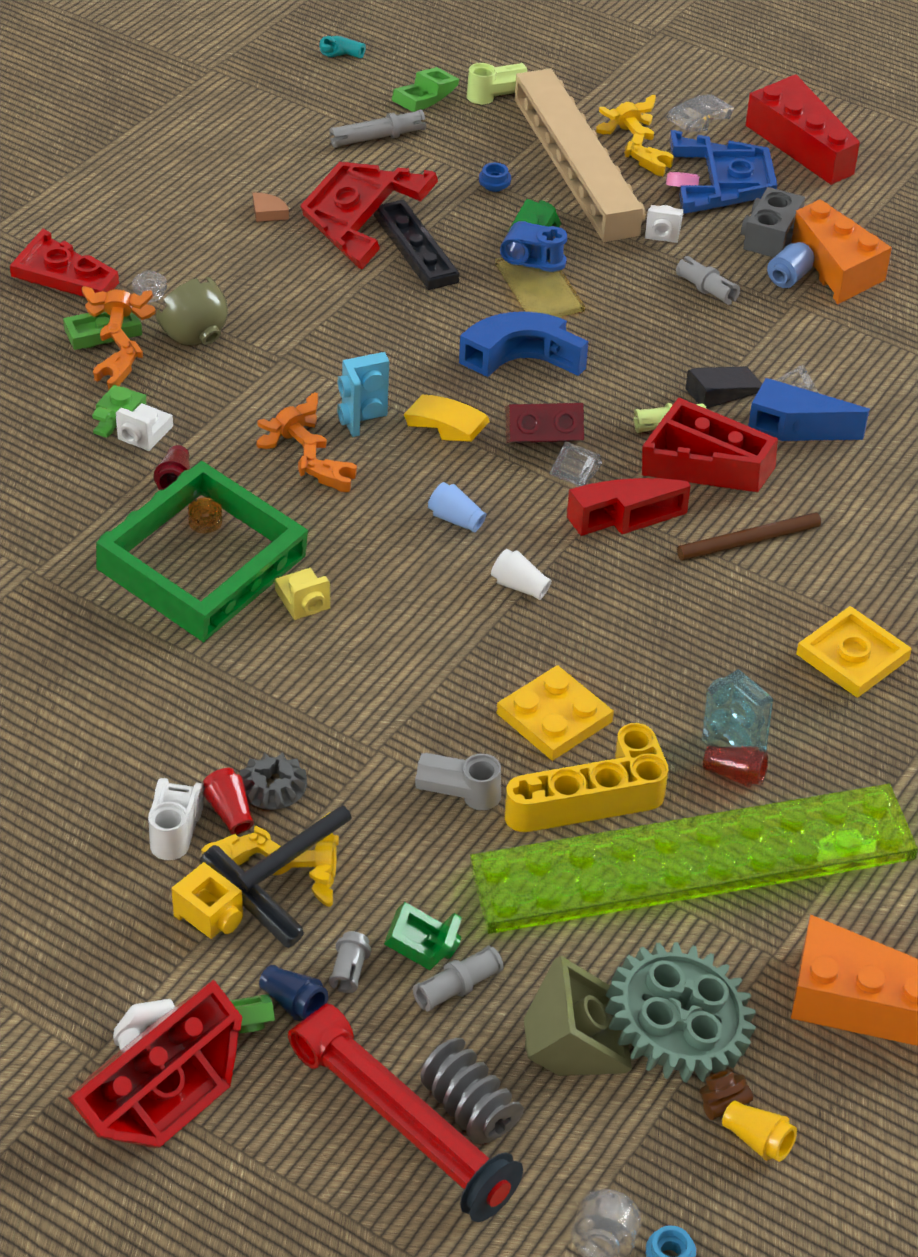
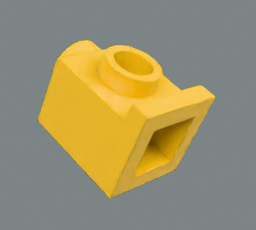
(208, 901)

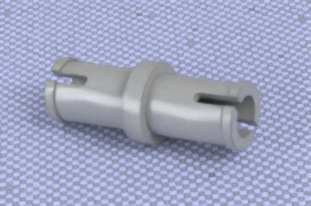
(708, 280)
(458, 978)

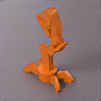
(118, 305)
(290, 424)

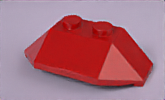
(164, 1072)

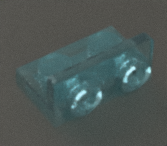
(738, 711)

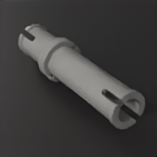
(391, 126)

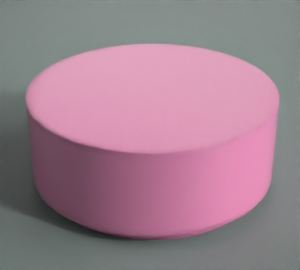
(679, 178)

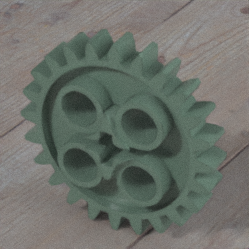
(680, 1012)

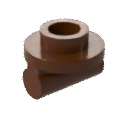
(723, 1089)

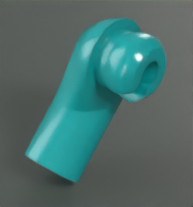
(337, 45)

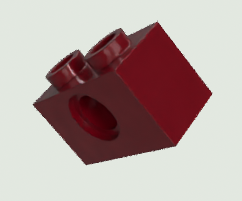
(544, 422)

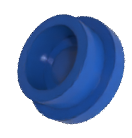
(495, 177)

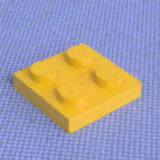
(853, 651)
(555, 712)

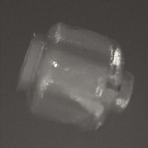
(606, 1225)

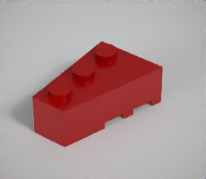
(708, 450)

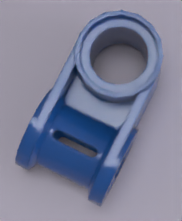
(534, 245)

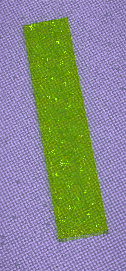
(691, 858)

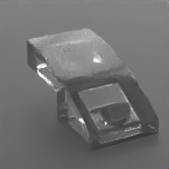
(698, 111)

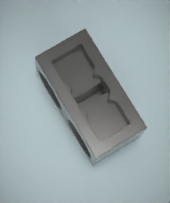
(771, 222)

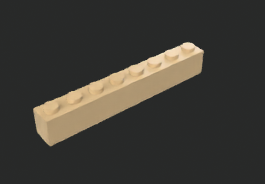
(579, 155)

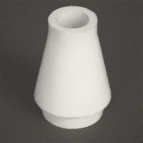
(520, 574)

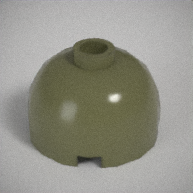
(194, 313)

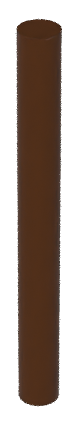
(748, 536)

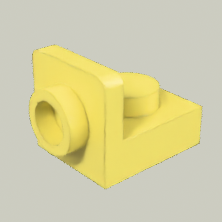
(303, 593)

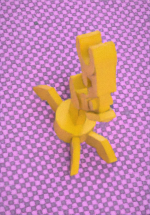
(628, 118)
(322, 858)

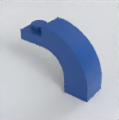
(521, 335)

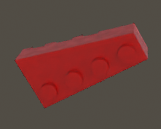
(803, 128)

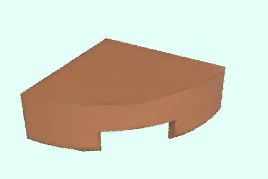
(269, 208)

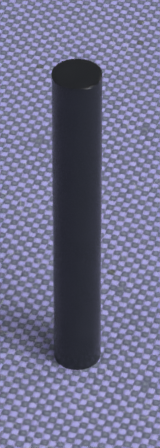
(294, 848)

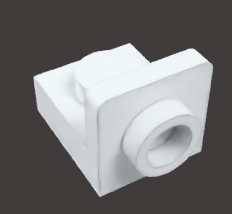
(663, 223)
(142, 426)

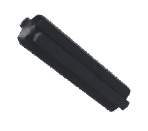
(256, 900)

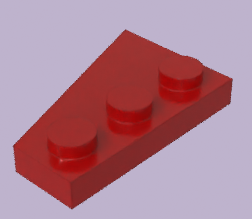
(61, 268)

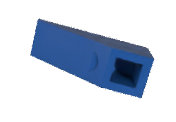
(805, 415)

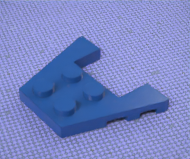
(735, 170)

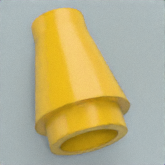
(761, 1130)

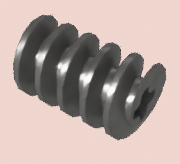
(468, 1093)

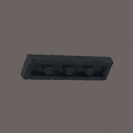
(416, 245)

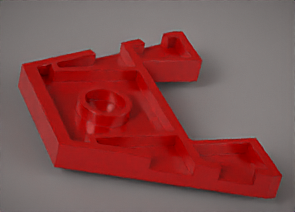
(350, 198)

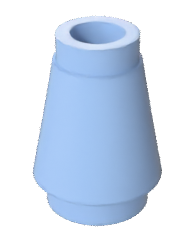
(455, 507)

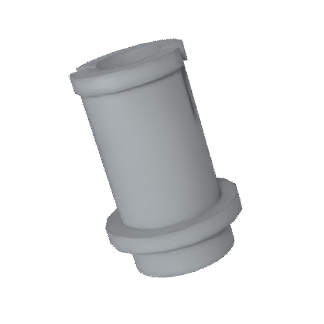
(352, 951)

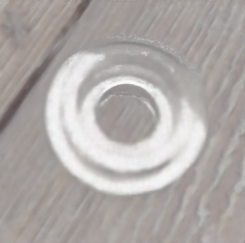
(150, 281)

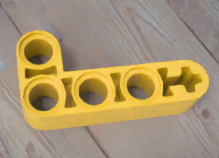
(592, 790)

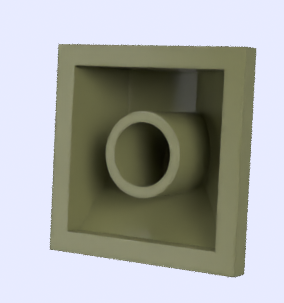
(570, 1027)

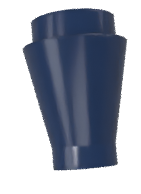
(294, 992)

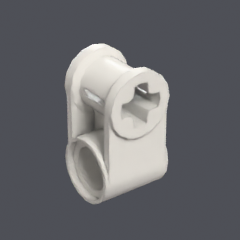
(174, 818)

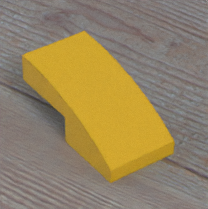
(452, 418)

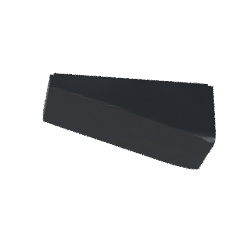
(721, 384)

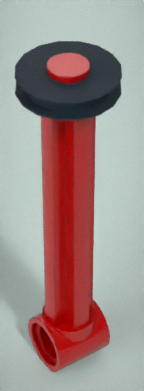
(329, 1042)

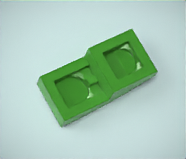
(428, 89)

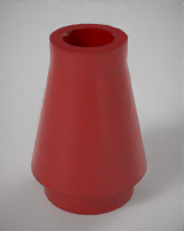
(228, 798)

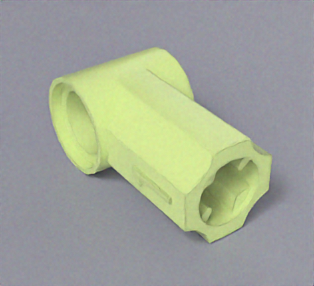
(490, 81)

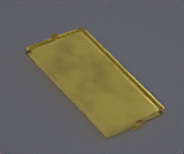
(541, 290)

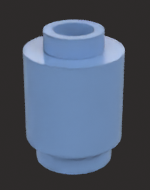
(790, 264)

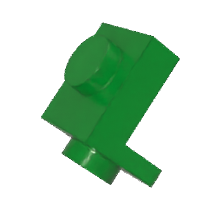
(538, 213)
(422, 936)

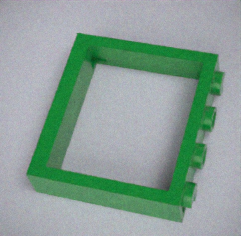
(233, 595)

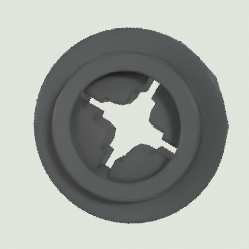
(283, 791)

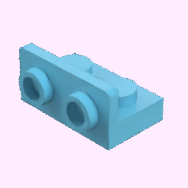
(363, 390)

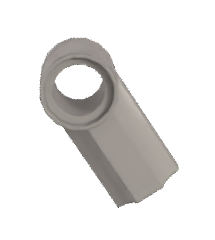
(473, 779)

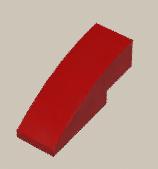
(626, 504)

